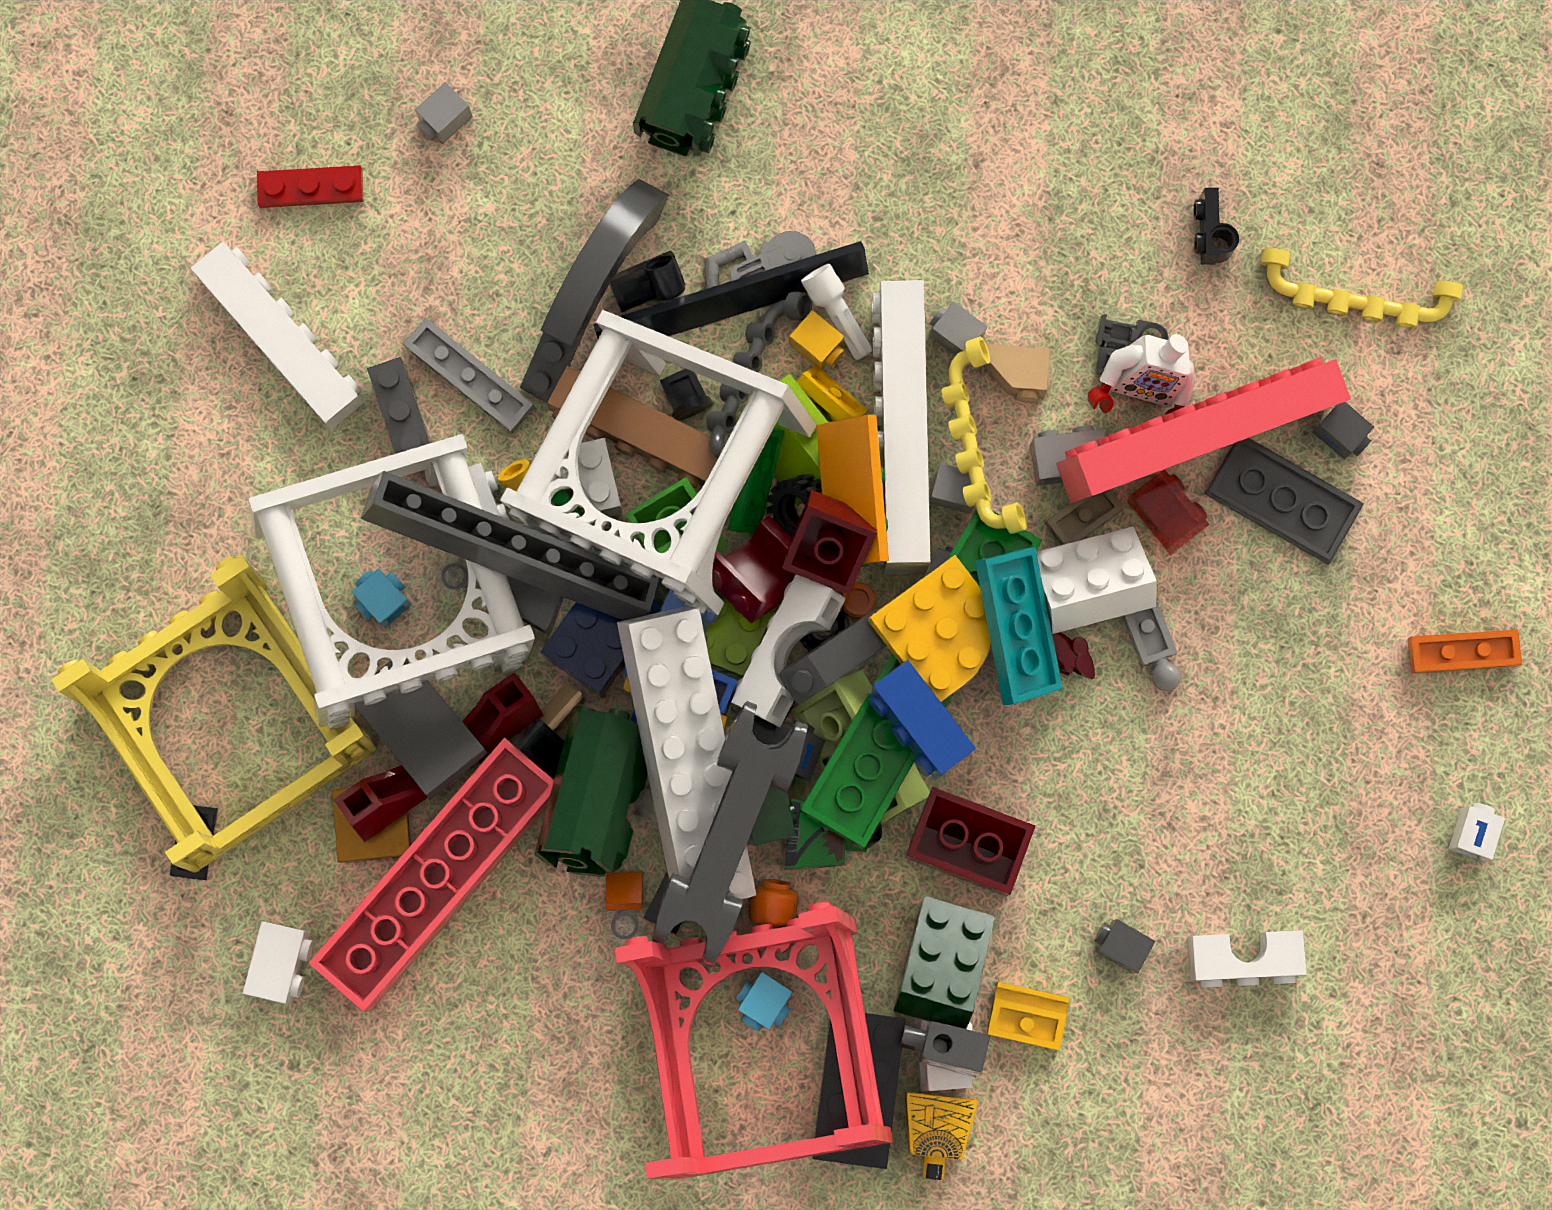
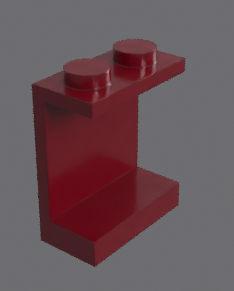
(753, 572)

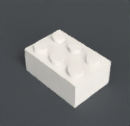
(1096, 579)

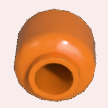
(773, 903)

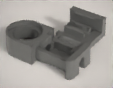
(1117, 336)

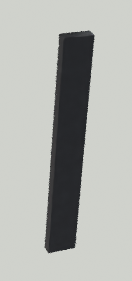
(745, 293)

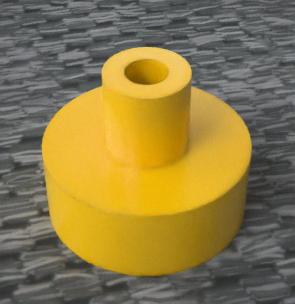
(513, 474)

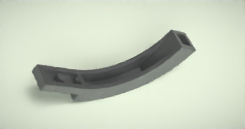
(587, 281)

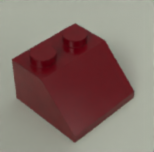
(829, 543)

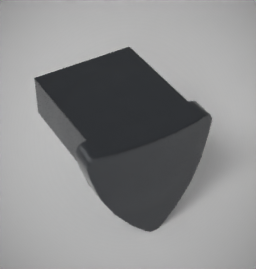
(685, 394)

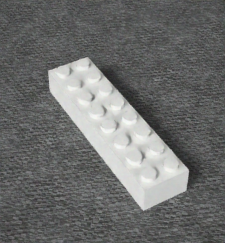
(903, 422)
(679, 733)

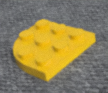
(938, 628)

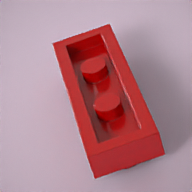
(310, 186)

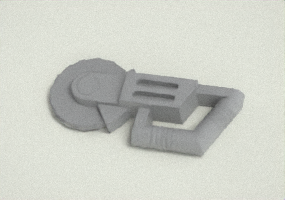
(781, 250)

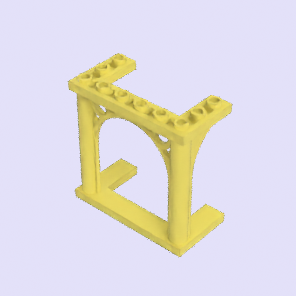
(101, 695)

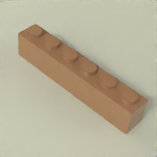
(644, 431)

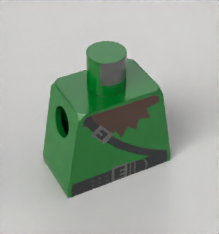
(814, 844)

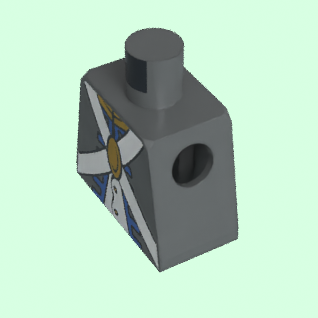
(965, 1047)

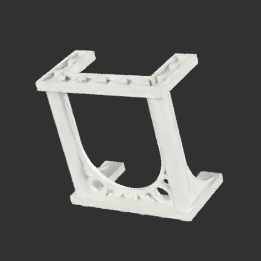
(690, 559)
(337, 692)

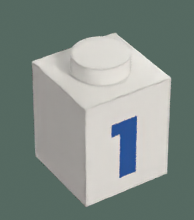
(1477, 832)

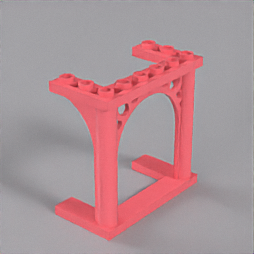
(659, 978)

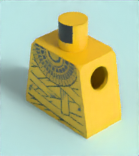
(938, 1129)

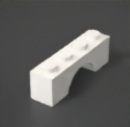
(804, 610)

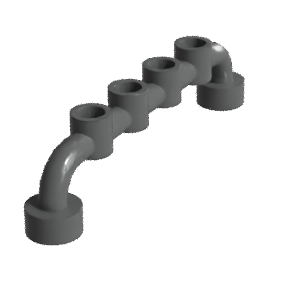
(796, 307)

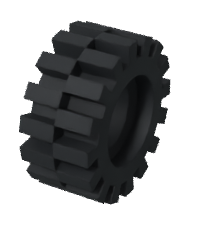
(784, 499)

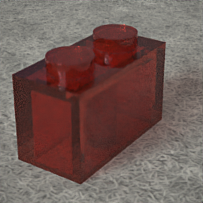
(1168, 511)

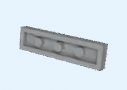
(469, 375)

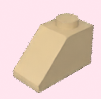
(1020, 370)

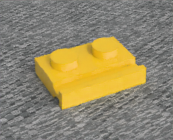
(1028, 1016)

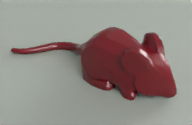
(1073, 656)

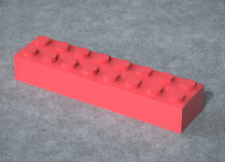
(1201, 428)
(434, 876)

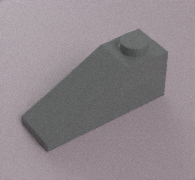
(831, 659)

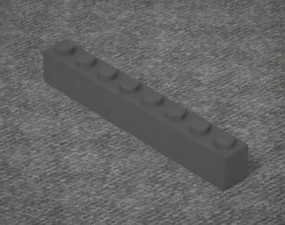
(507, 547)

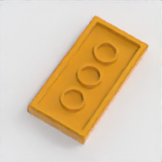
(853, 473)

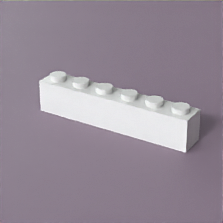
(277, 335)

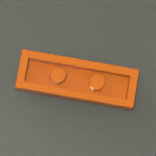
(1464, 651)

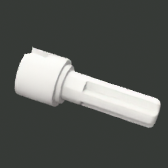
(826, 291)

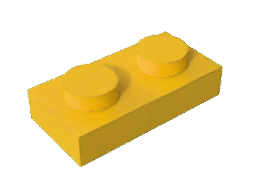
(830, 395)

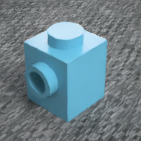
(380, 597)
(763, 1002)

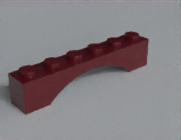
(389, 795)

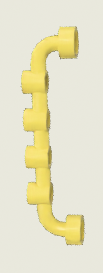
(1372, 306)
(965, 429)

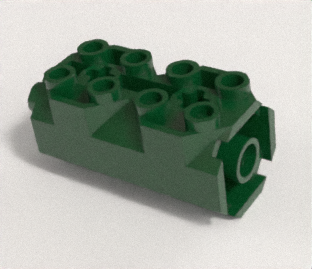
(693, 76)
(589, 800)

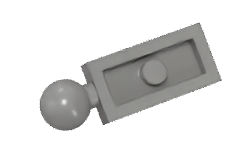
(1154, 645)

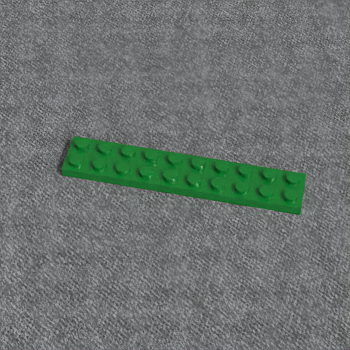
(869, 759)

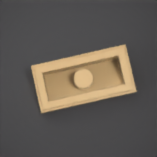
(561, 707)

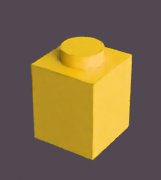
(817, 341)

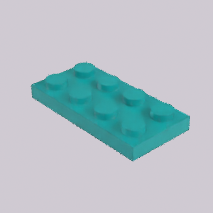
(1018, 625)

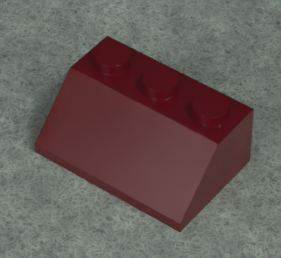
(970, 842)

